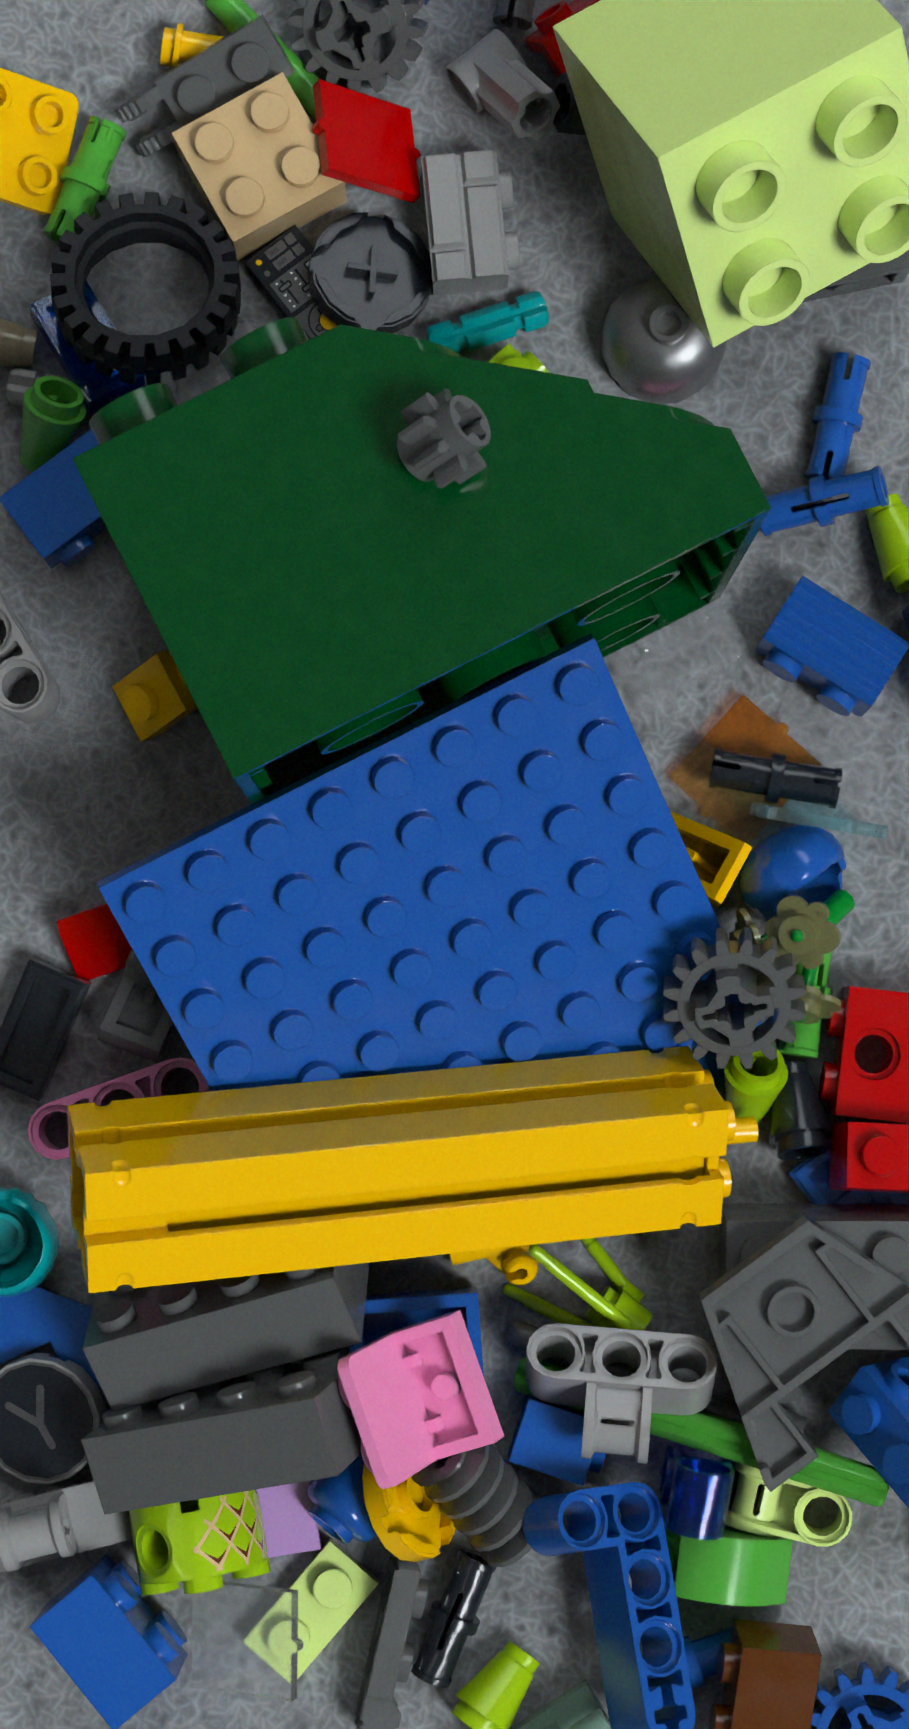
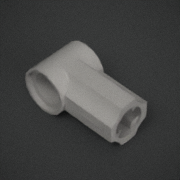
(504, 86)

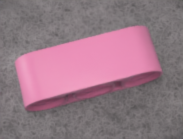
(141, 1084)

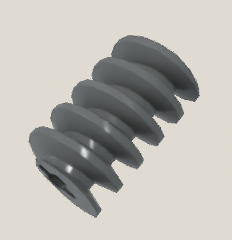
(483, 1501)

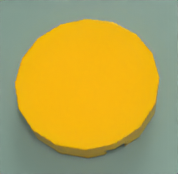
(406, 1519)

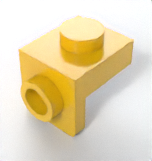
(154, 696)

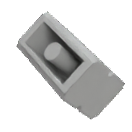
(466, 222)

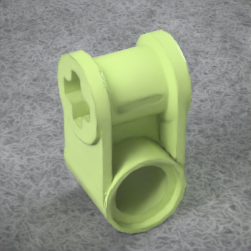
(782, 1510)

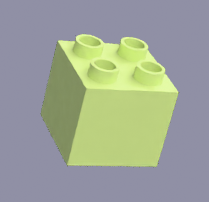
(746, 144)

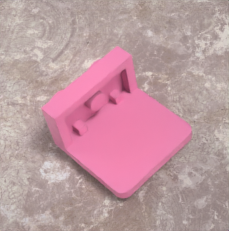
(417, 1398)

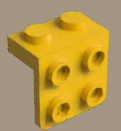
(34, 141)

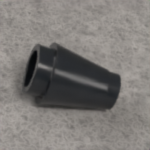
(798, 1118)

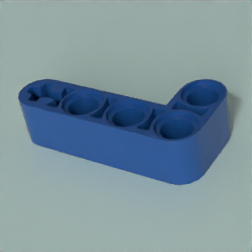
(638, 1688)

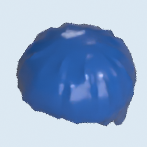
(791, 862)

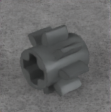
(443, 438)

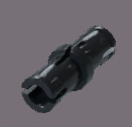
(775, 777)
(439, 1657)

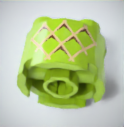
(199, 1543)

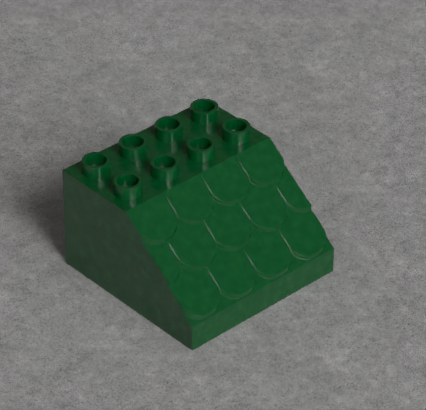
(344, 597)

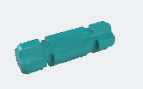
(491, 323)

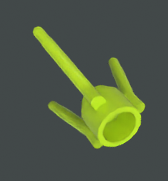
(606, 1308)

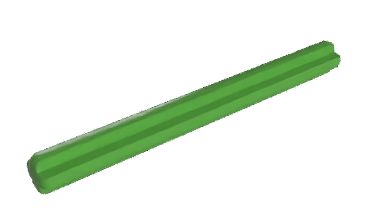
(730, 1441)

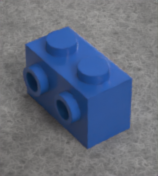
(876, 1418)

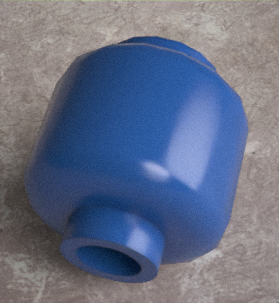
(341, 1505)

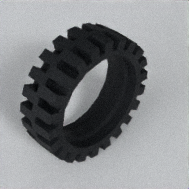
(146, 224)

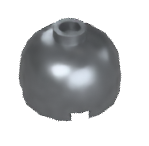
(656, 345)

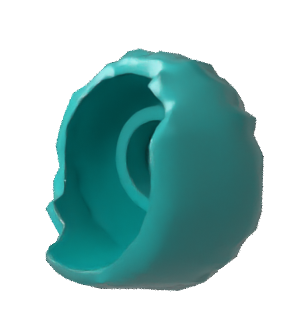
(26, 1242)

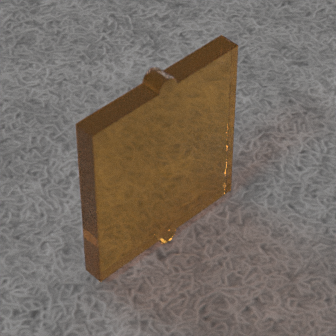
(743, 731)

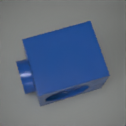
(551, 1442)

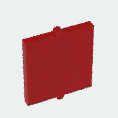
(366, 141)

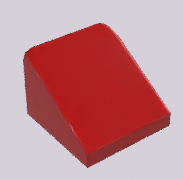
(94, 942)

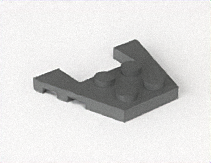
(788, 1318)

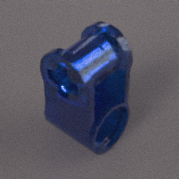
(695, 1494)

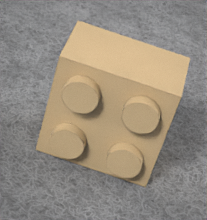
(258, 166)

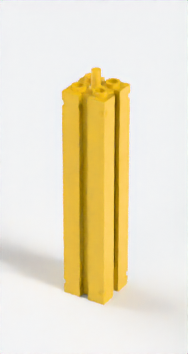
(396, 1166)

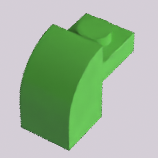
(731, 1570)

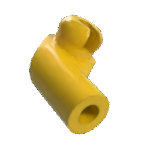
(512, 1261)

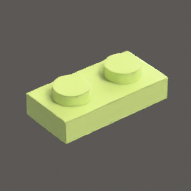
(327, 1597)

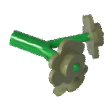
(807, 934)

